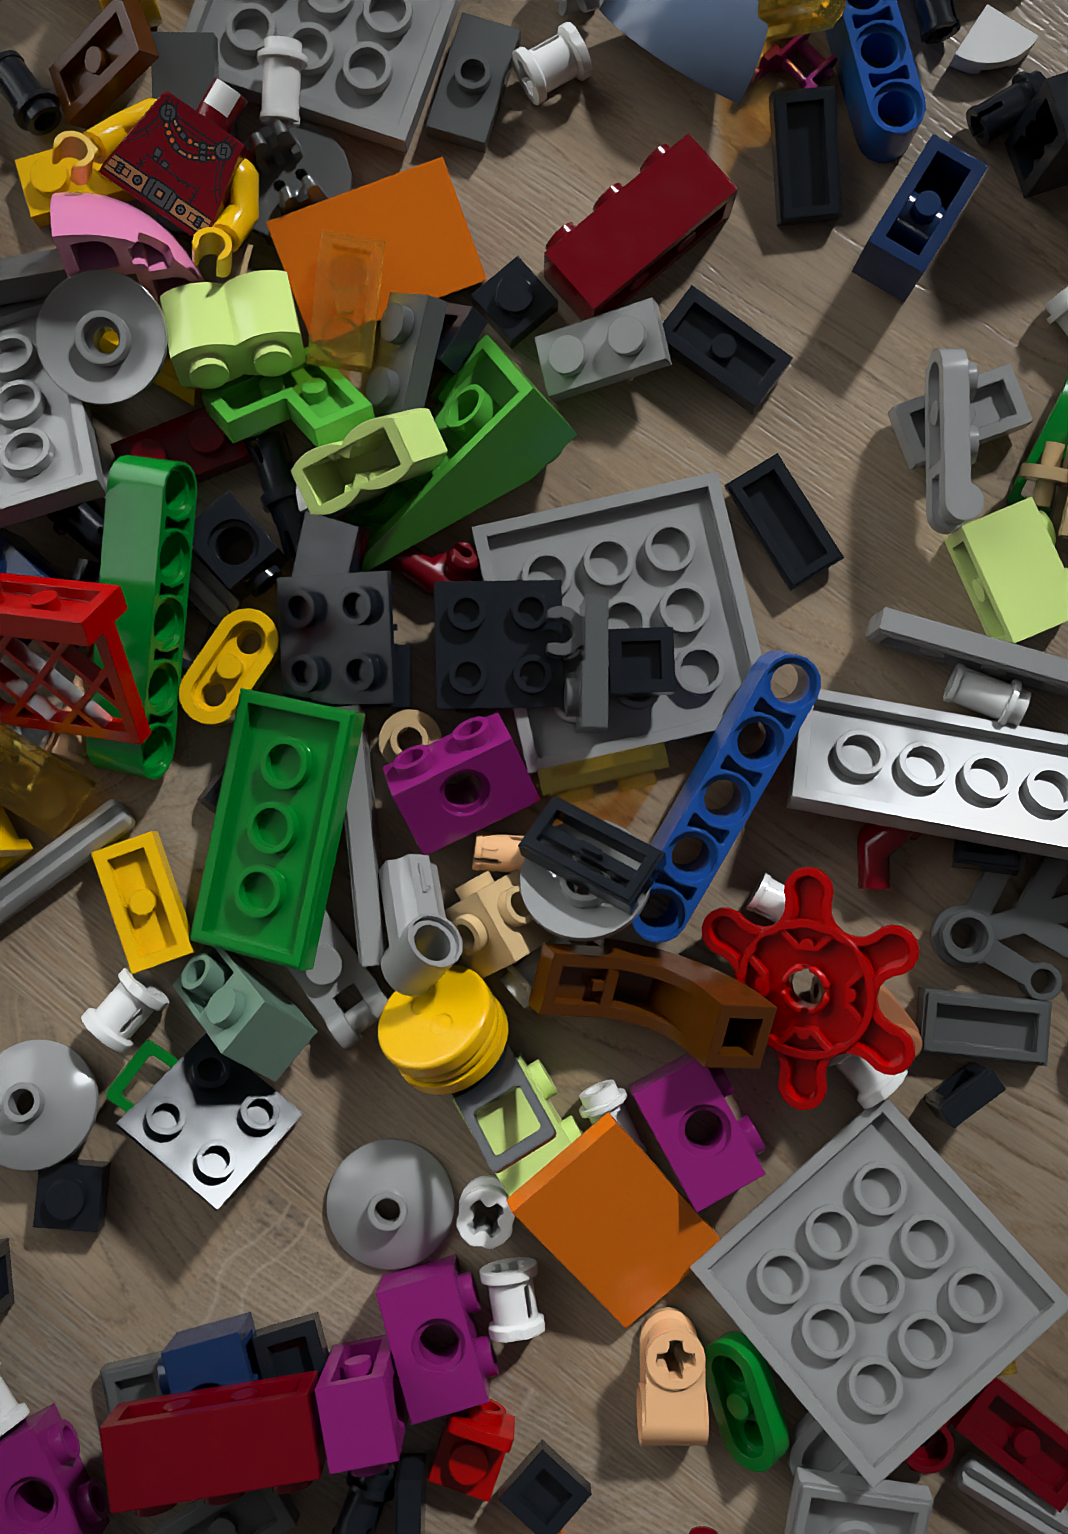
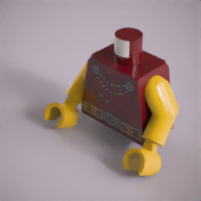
(178, 166)

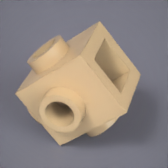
(494, 923)

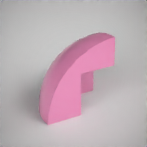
(118, 237)

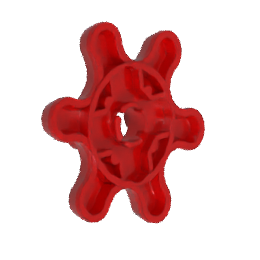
(849, 969)

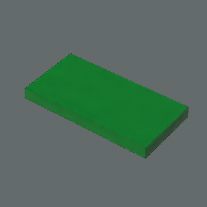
(277, 828)

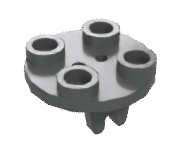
(284, 155)

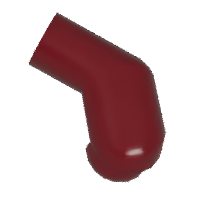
(454, 565)
(874, 849)

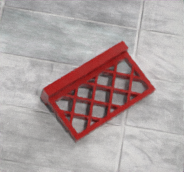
(57, 617)

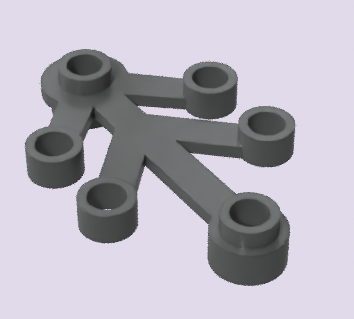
(1034, 916)

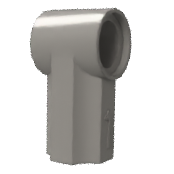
(419, 935)

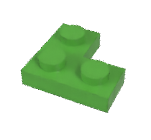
(310, 395)

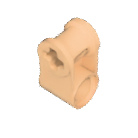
(671, 1387)

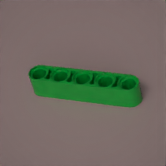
(150, 556)

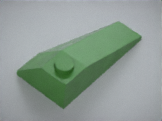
(496, 439)

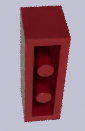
(638, 229)
(213, 1444)

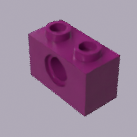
(448, 812)
(709, 1166)
(435, 1377)
(361, 1407)
(48, 1452)

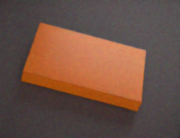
(416, 216)
(614, 1220)

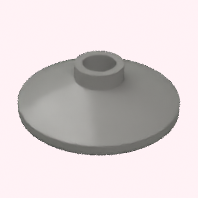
(71, 332)
(565, 912)
(62, 1107)
(397, 1172)

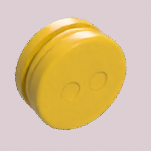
(446, 1034)

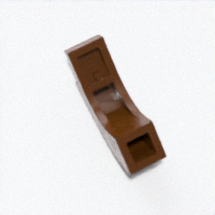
(675, 996)

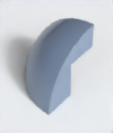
(702, 39)

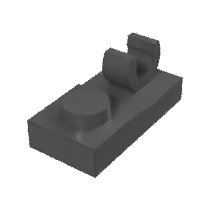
(587, 693)

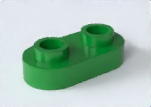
(745, 1402)

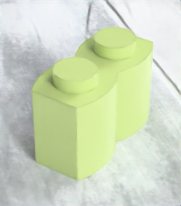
(232, 329)
(369, 460)

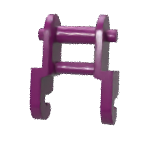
(777, 58)

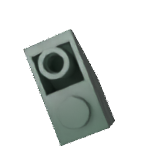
(243, 1012)

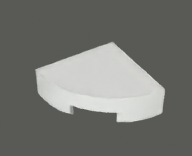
(993, 43)

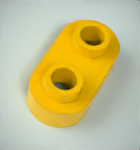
(227, 665)

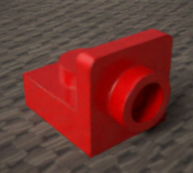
(473, 1449)

